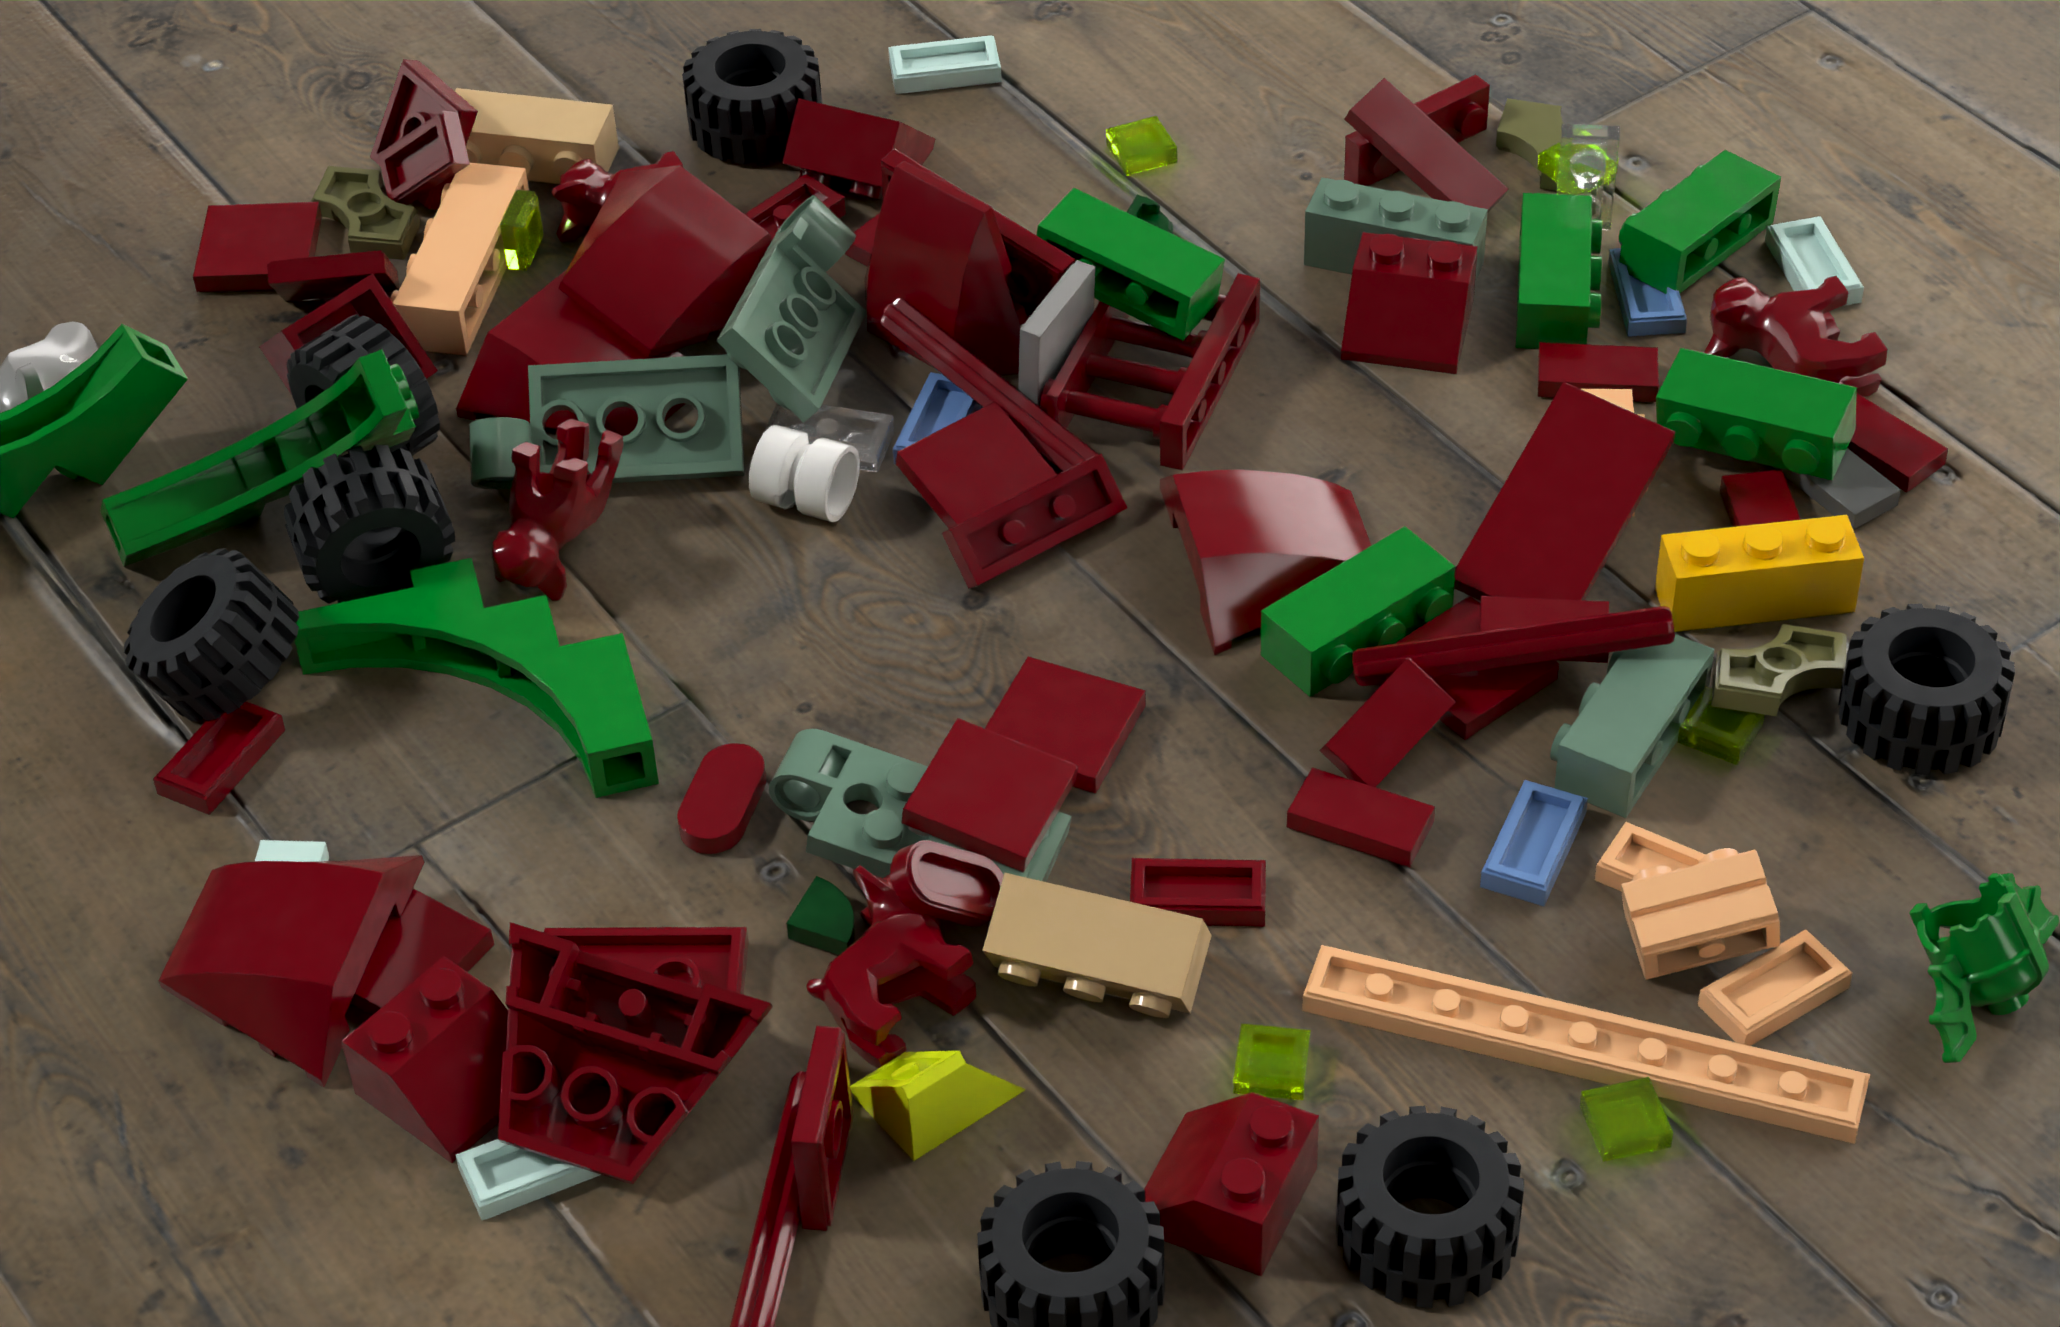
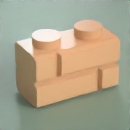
(1700, 912)

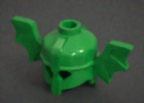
(1987, 959)

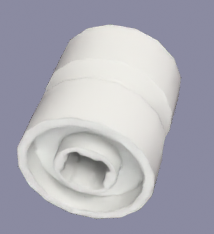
(812, 476)

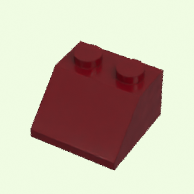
(849, 146)
(362, 299)
(1409, 302)
(434, 1058)
(1235, 1178)

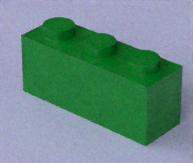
(1699, 222)
(1136, 263)
(1557, 270)
(1757, 413)
(1356, 606)

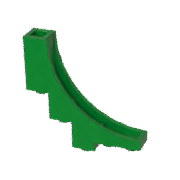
(87, 417)
(235, 483)
(511, 647)

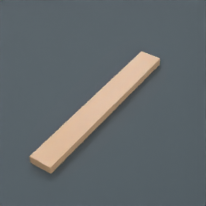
(1587, 1043)

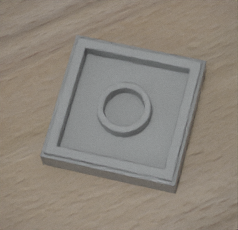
(1054, 329)

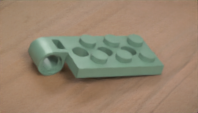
(792, 315)
(643, 385)
(830, 771)

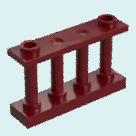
(1194, 388)

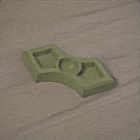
(1528, 130)
(372, 218)
(1768, 674)

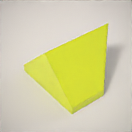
(929, 1097)

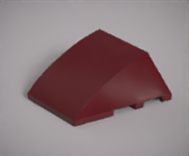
(664, 260)
(948, 263)
(543, 332)
(1258, 539)
(285, 949)
(608, 1054)

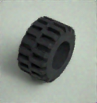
(746, 93)
(334, 352)
(367, 523)
(211, 635)
(1925, 688)
(1063, 1215)
(1421, 1252)

